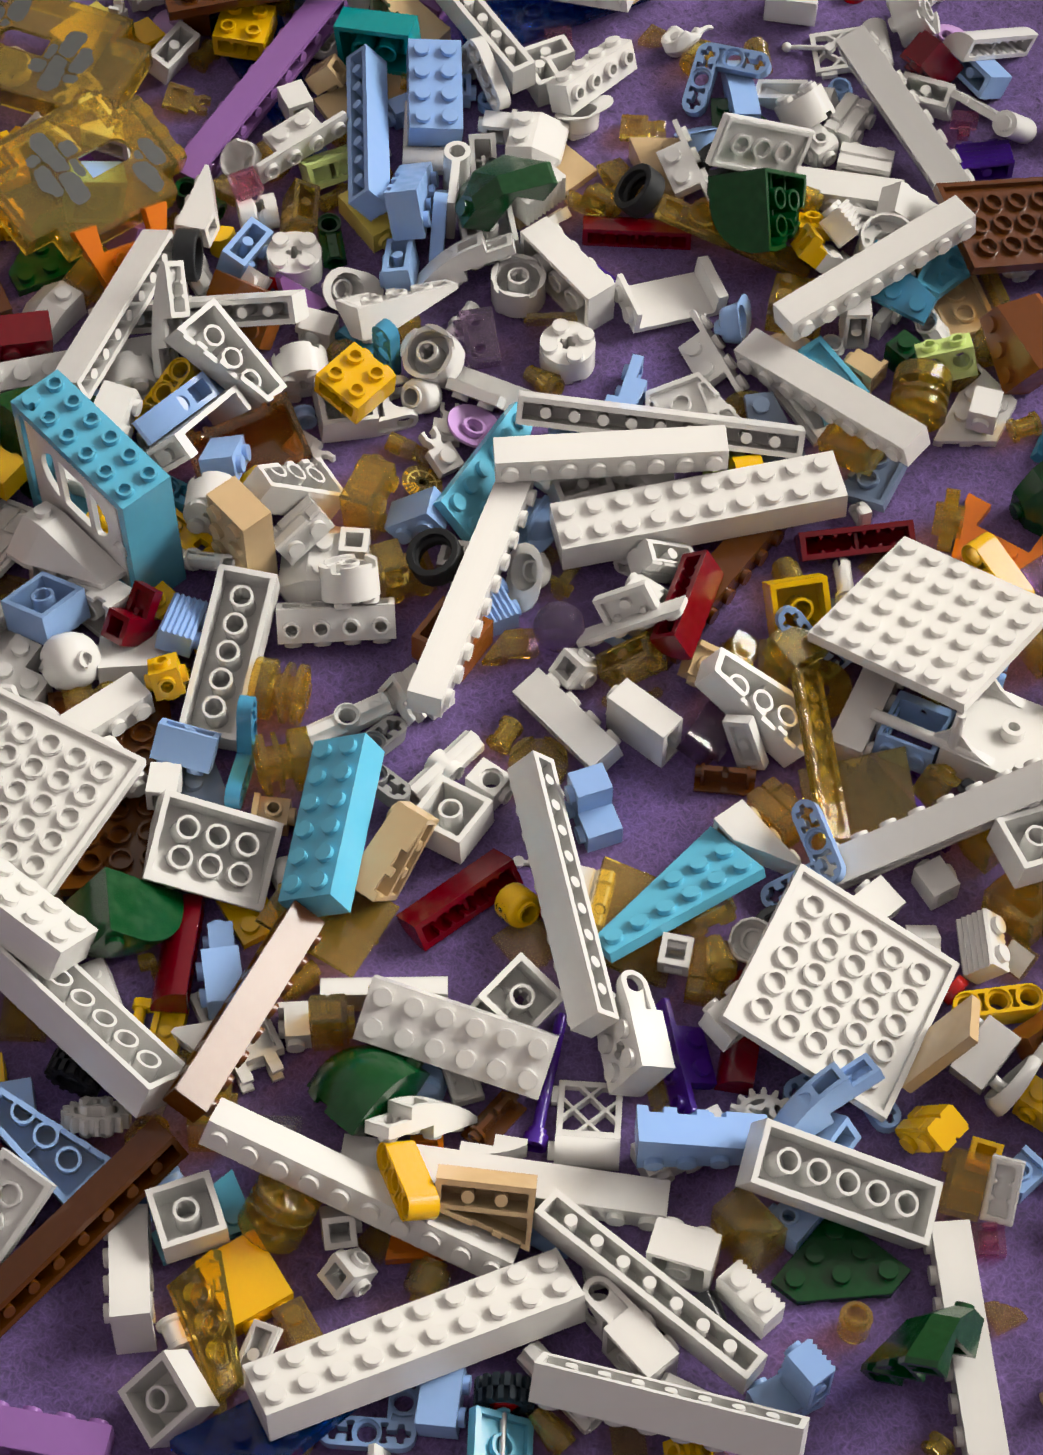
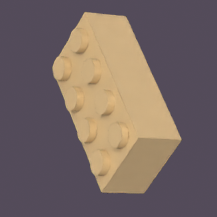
(241, 526)

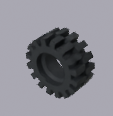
(70, 1076)

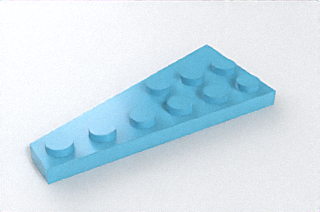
(471, 486)
(693, 883)

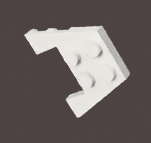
(689, 394)

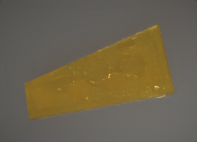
(207, 1320)

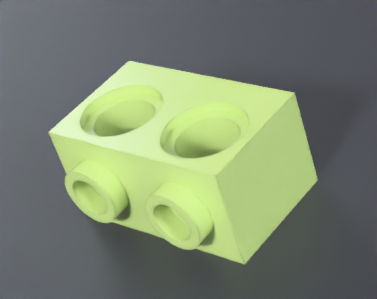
(326, 167)
(945, 350)

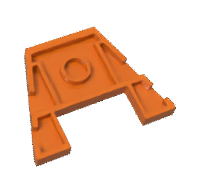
(108, 262)
(975, 512)

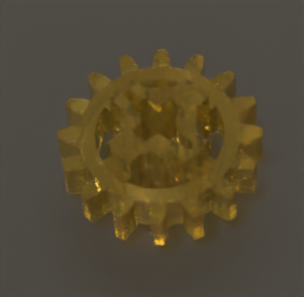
(948, 520)

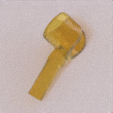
(148, 962)

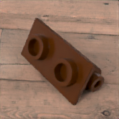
(724, 779)
(495, 1119)

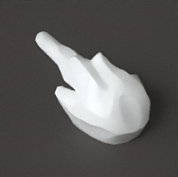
(677, 41)

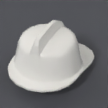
(586, 119)
(348, 282)
(527, 575)

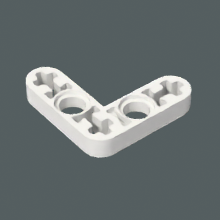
(479, 59)

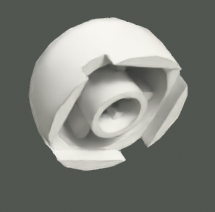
(70, 661)

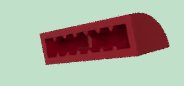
(633, 233)
(851, 540)
(699, 580)
(458, 899)
(178, 960)
(737, 1064)

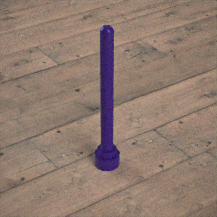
(537, 1133)

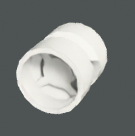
(262, 209)

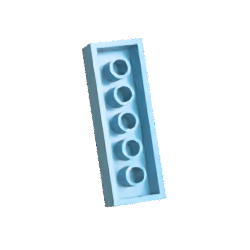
(332, 824)

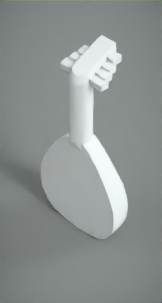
(1010, 1088)

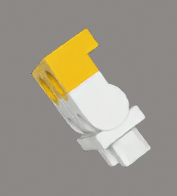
(810, 248)

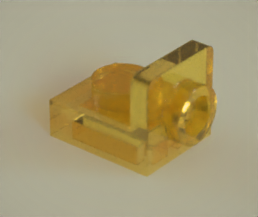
(935, 782)

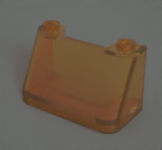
(270, 432)

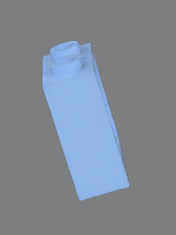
(909, 708)

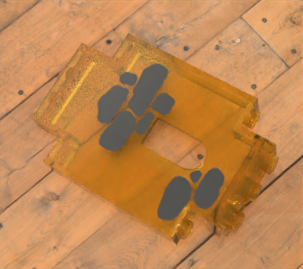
(84, 53)
(52, 193)

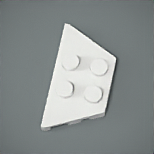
(954, 429)

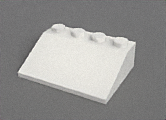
(211, 850)

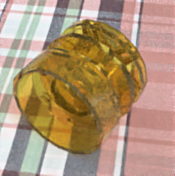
(922, 391)
(285, 692)
(282, 760)
(276, 1215)

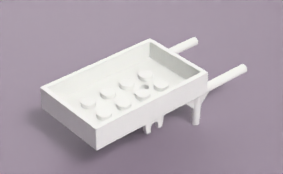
(991, 736)

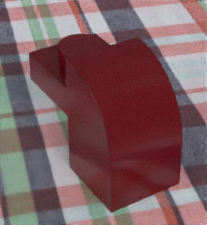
(137, 620)

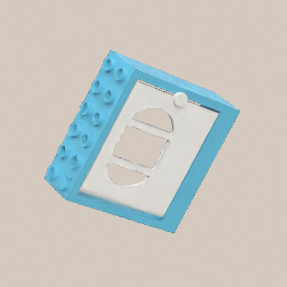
(68, 431)

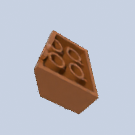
(1016, 343)

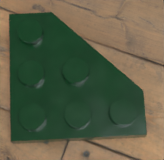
(39, 269)
(839, 1267)

